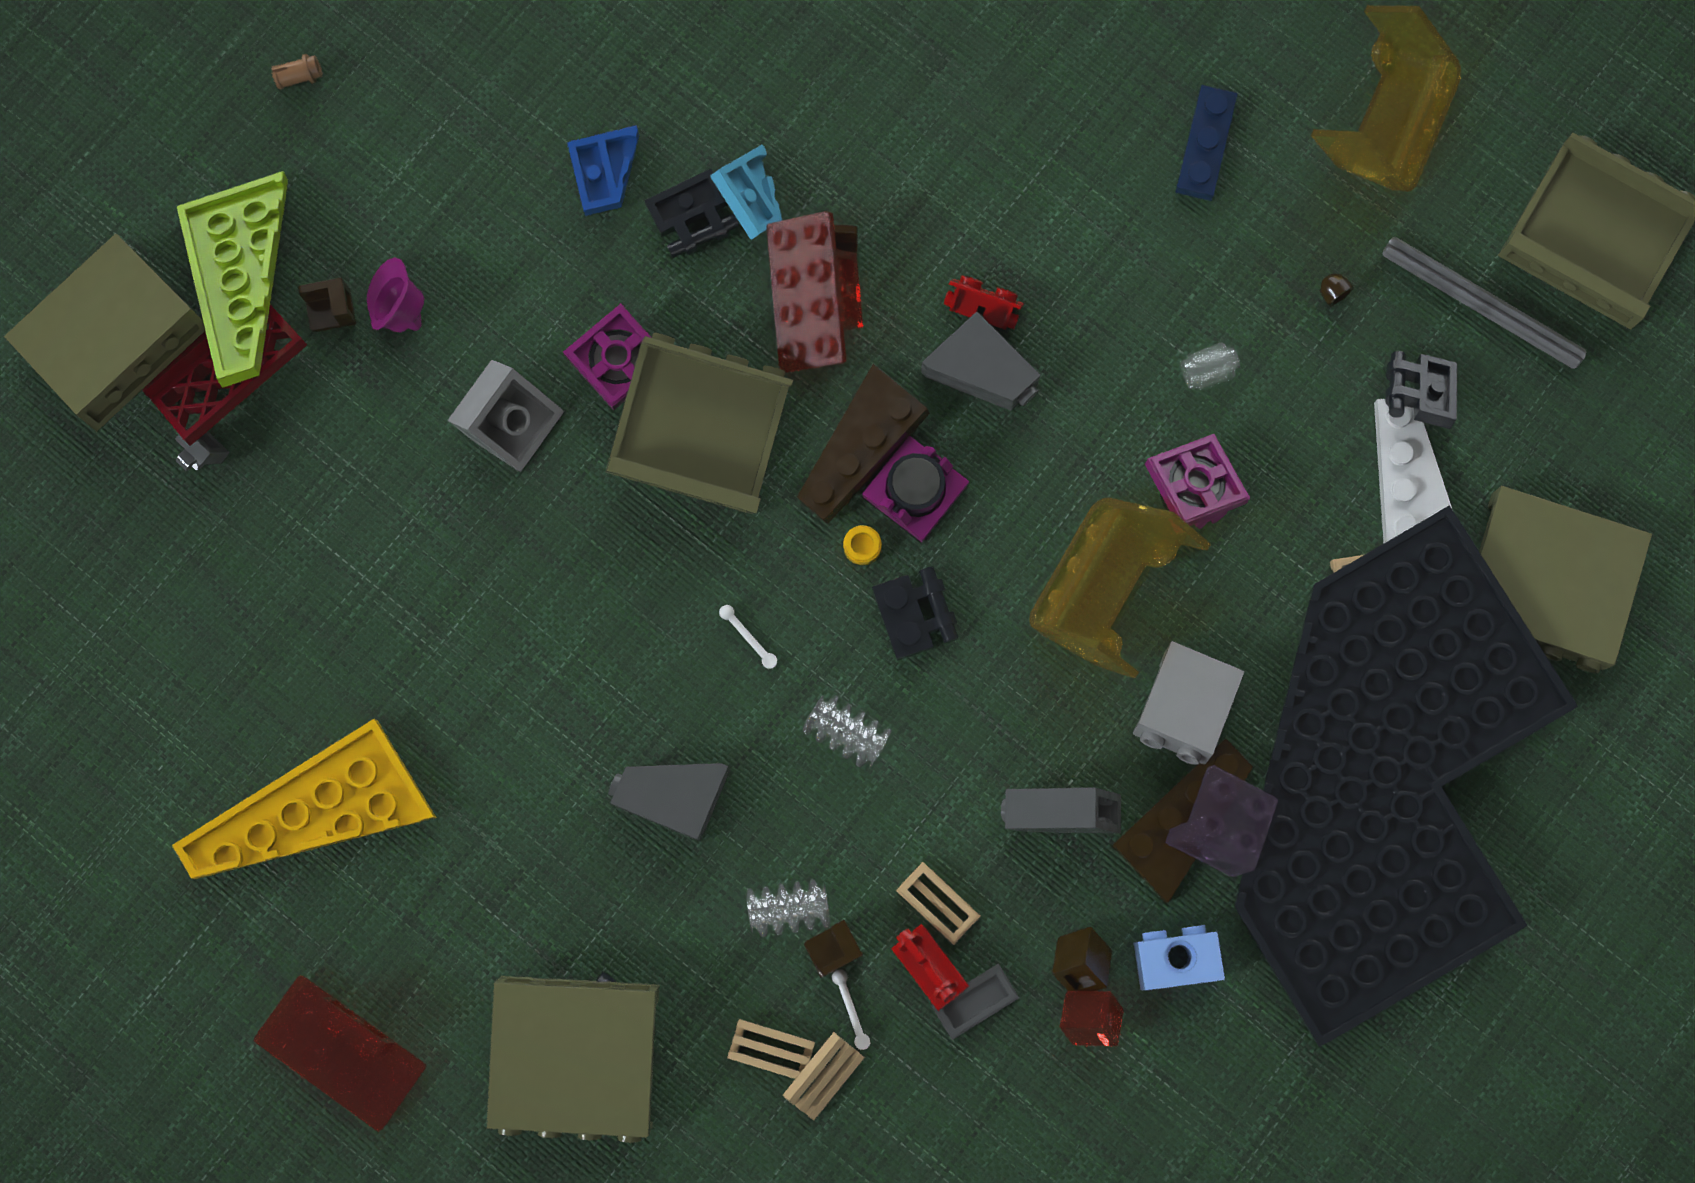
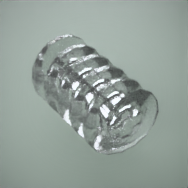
(846, 731)
(788, 908)

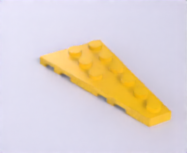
(329, 799)

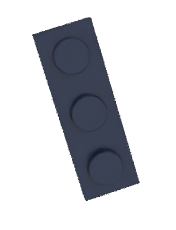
(1206, 142)

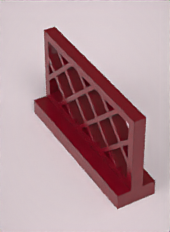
(187, 371)

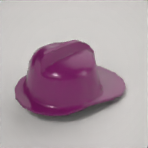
(394, 299)

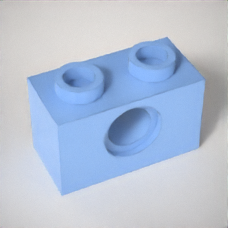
(1203, 960)

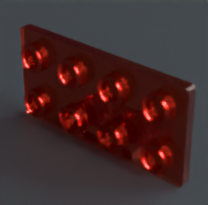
(812, 292)
(340, 1053)

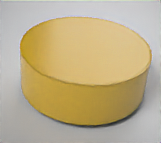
(862, 545)

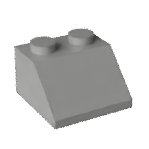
(506, 415)

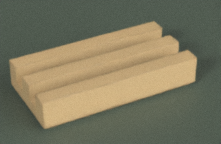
(962, 926)
(738, 1040)
(828, 1078)

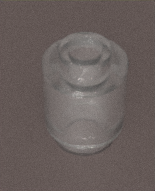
(1210, 366)

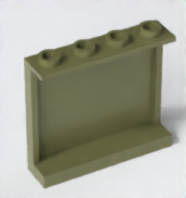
(1601, 230)
(105, 332)
(698, 423)
(1565, 574)
(572, 1058)

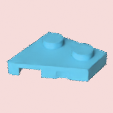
(749, 191)

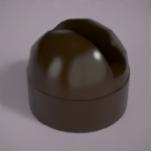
(1335, 288)

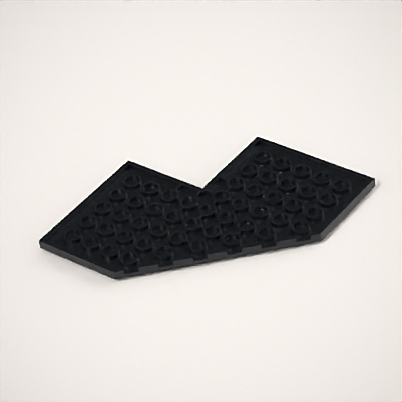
(1394, 690)

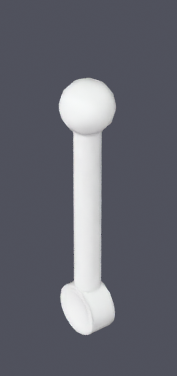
(768, 659)
(861, 1040)

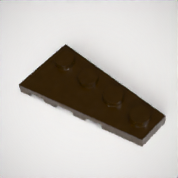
(865, 438)
(1144, 842)

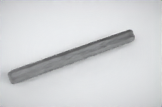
(1484, 302)

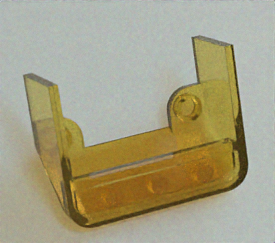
(1407, 106)
(1100, 574)

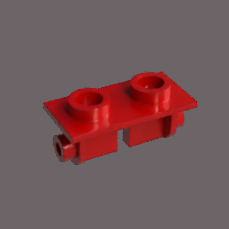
(997, 305)
(929, 966)

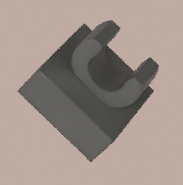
(203, 451)

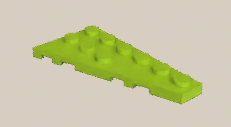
(233, 264)

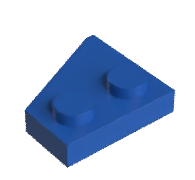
(603, 168)

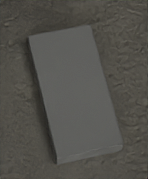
(983, 998)

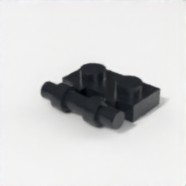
(686, 204)
(1433, 392)
(904, 618)

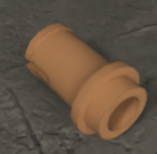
(297, 71)

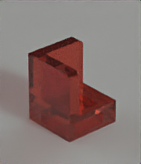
(1091, 1018)

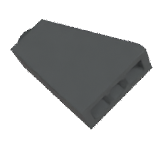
(982, 365)
(671, 794)
(1062, 810)

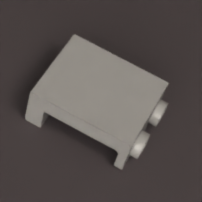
(1188, 704)

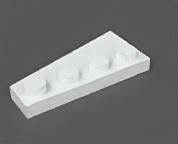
(1407, 472)

